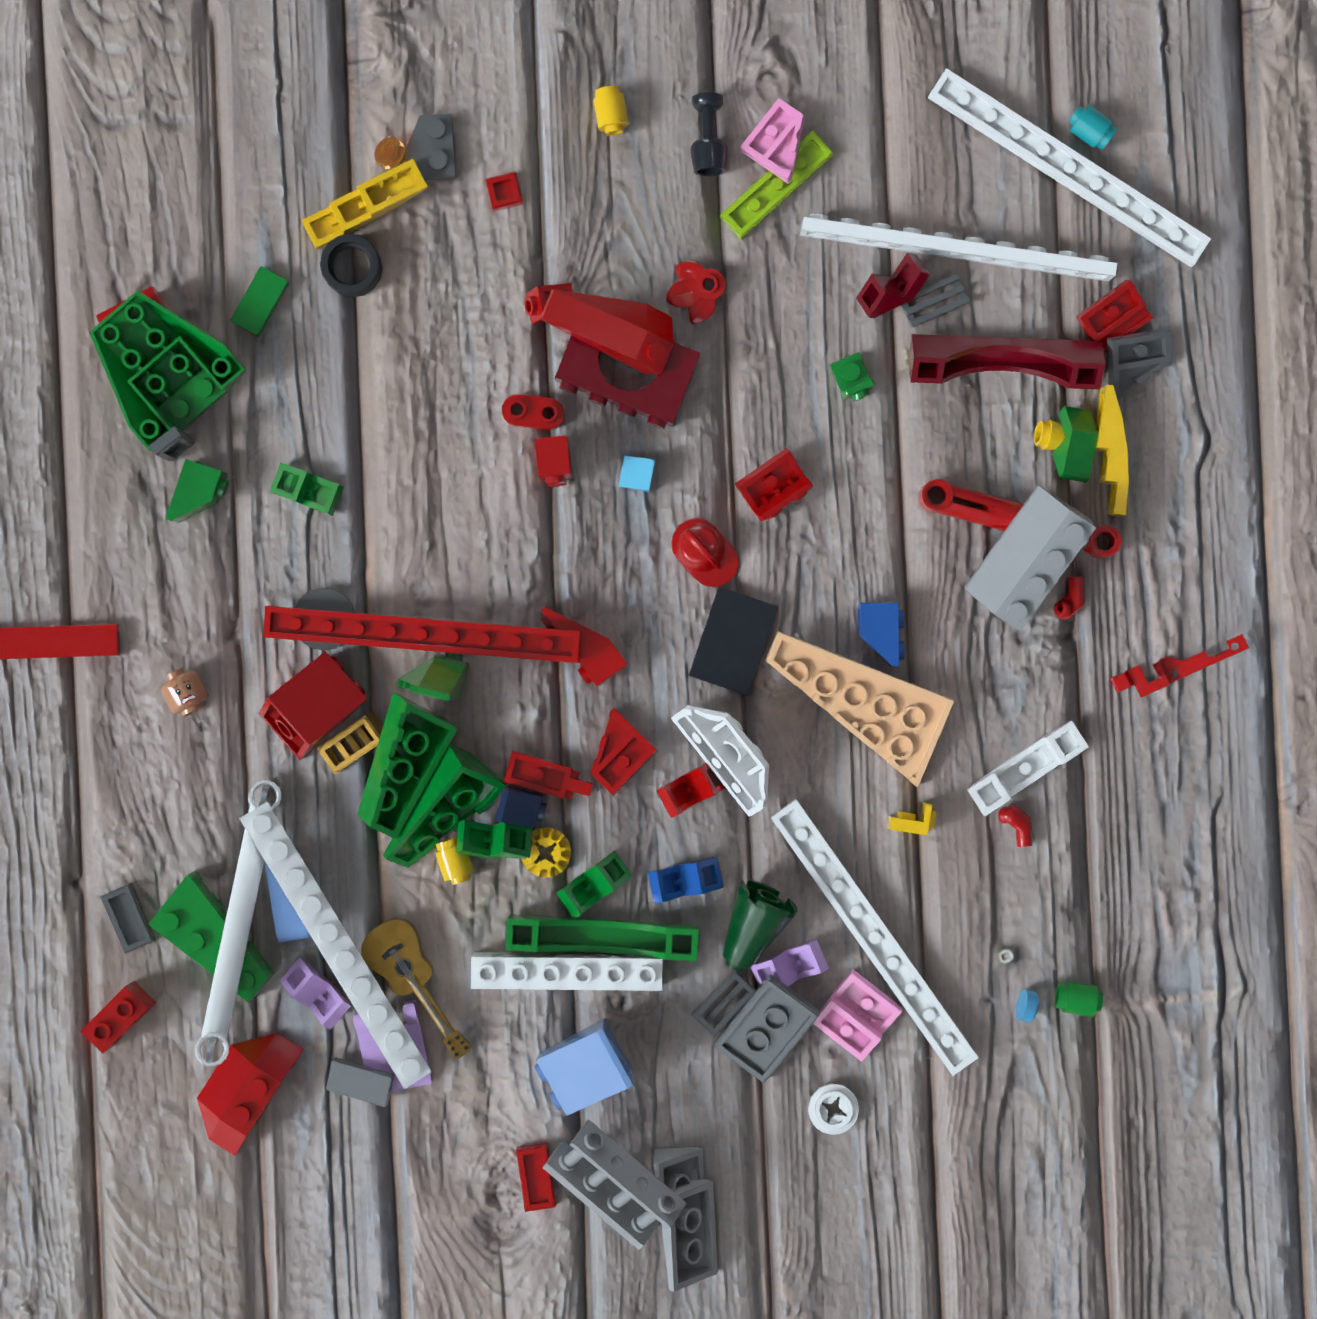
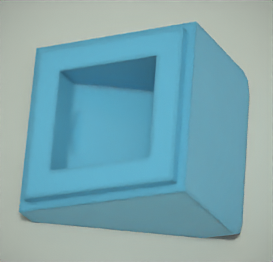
(637, 473)

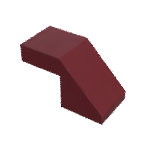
(886, 293)

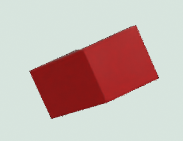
(689, 789)

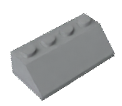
(1030, 557)

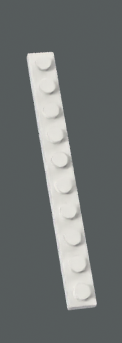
(1069, 168)
(970, 249)
(874, 937)
(335, 945)

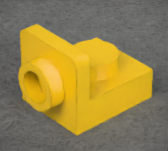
(906, 821)

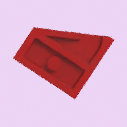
(620, 753)

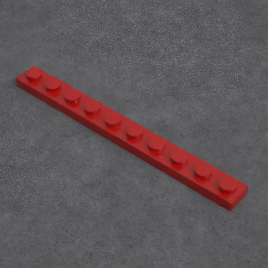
(422, 634)

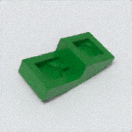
(306, 489)

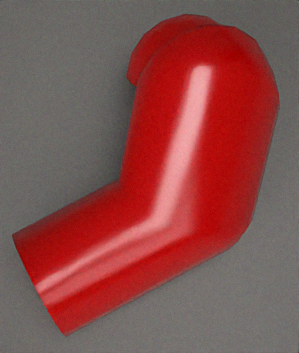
(1072, 601)
(1019, 821)

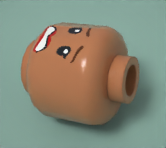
(184, 692)

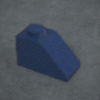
(520, 807)

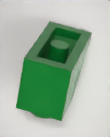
(196, 490)

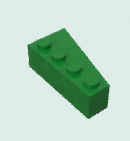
(403, 764)
(196, 924)

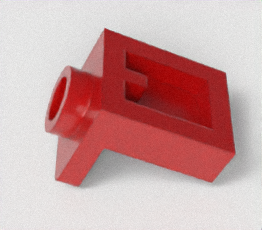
(537, 299)

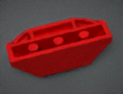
(244, 1087)

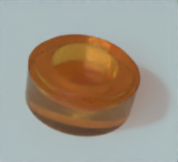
(390, 153)

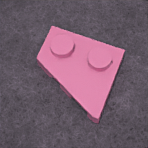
(776, 140)

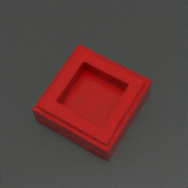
(504, 191)

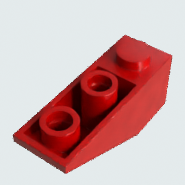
(597, 653)

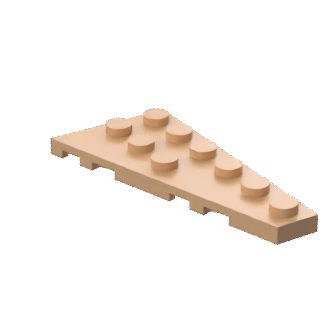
(878, 708)

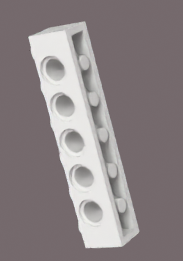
(565, 971)

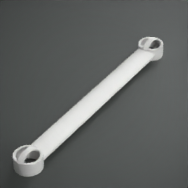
(234, 938)

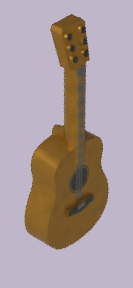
(397, 955)

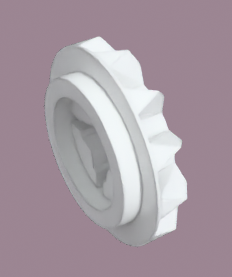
(838, 1122)

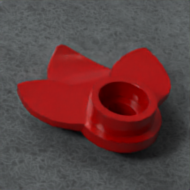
(691, 290)

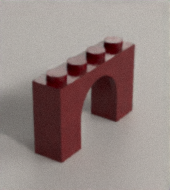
(657, 401)

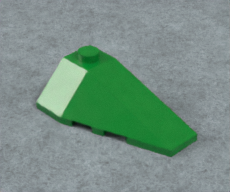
(438, 677)
(452, 794)

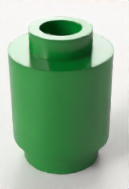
(1078, 998)

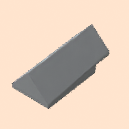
(692, 1238)

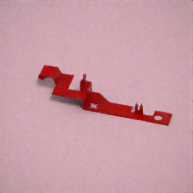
(1184, 667)

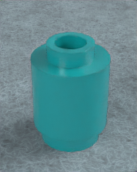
(1092, 126)

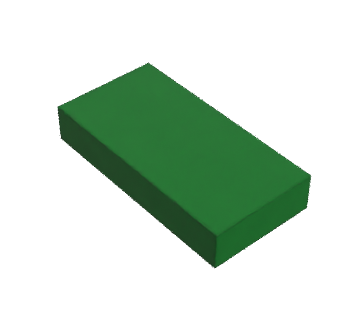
(259, 301)

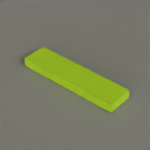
(771, 190)

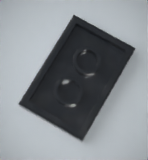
(733, 641)

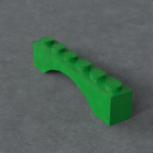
(637, 938)

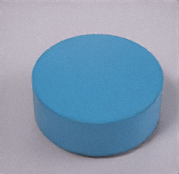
(1027, 1005)

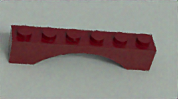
(1066, 362)

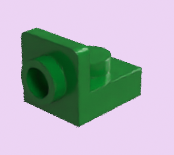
(852, 377)

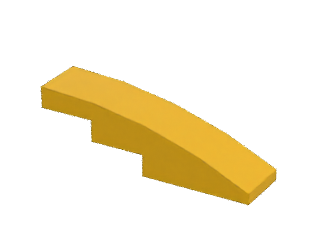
(365, 203)
(1115, 451)

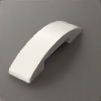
(1026, 767)

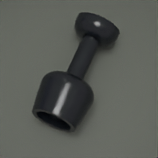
(708, 153)

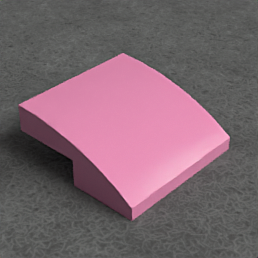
(857, 1015)

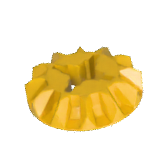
(561, 853)

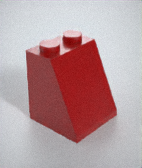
(312, 704)

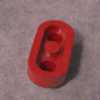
(532, 412)

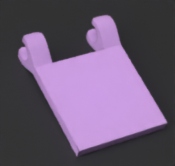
(372, 1054)

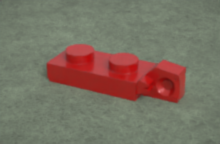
(545, 776)

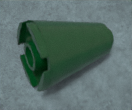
(755, 923)

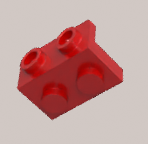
(774, 485)

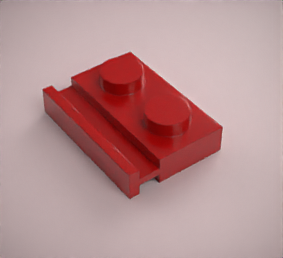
(1115, 314)

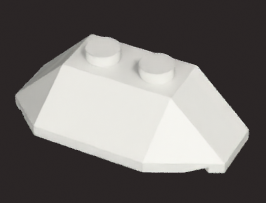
(728, 754)

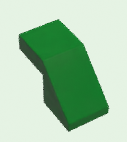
(1077, 450)
(493, 841)
(594, 884)

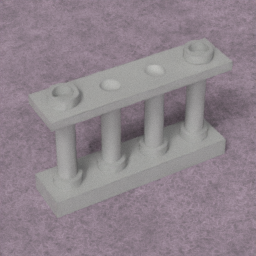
(603, 1196)

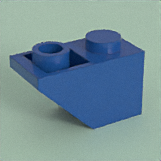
(880, 630)

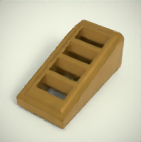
(374, 727)

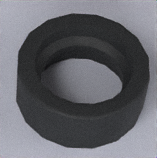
(331, 251)

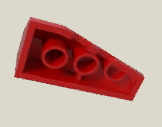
(617, 327)

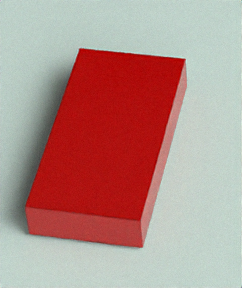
(535, 1181)

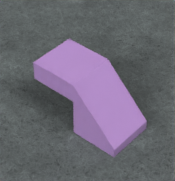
(792, 963)
(316, 992)

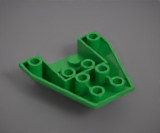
(161, 366)

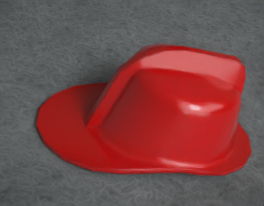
(704, 552)

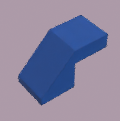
(685, 879)

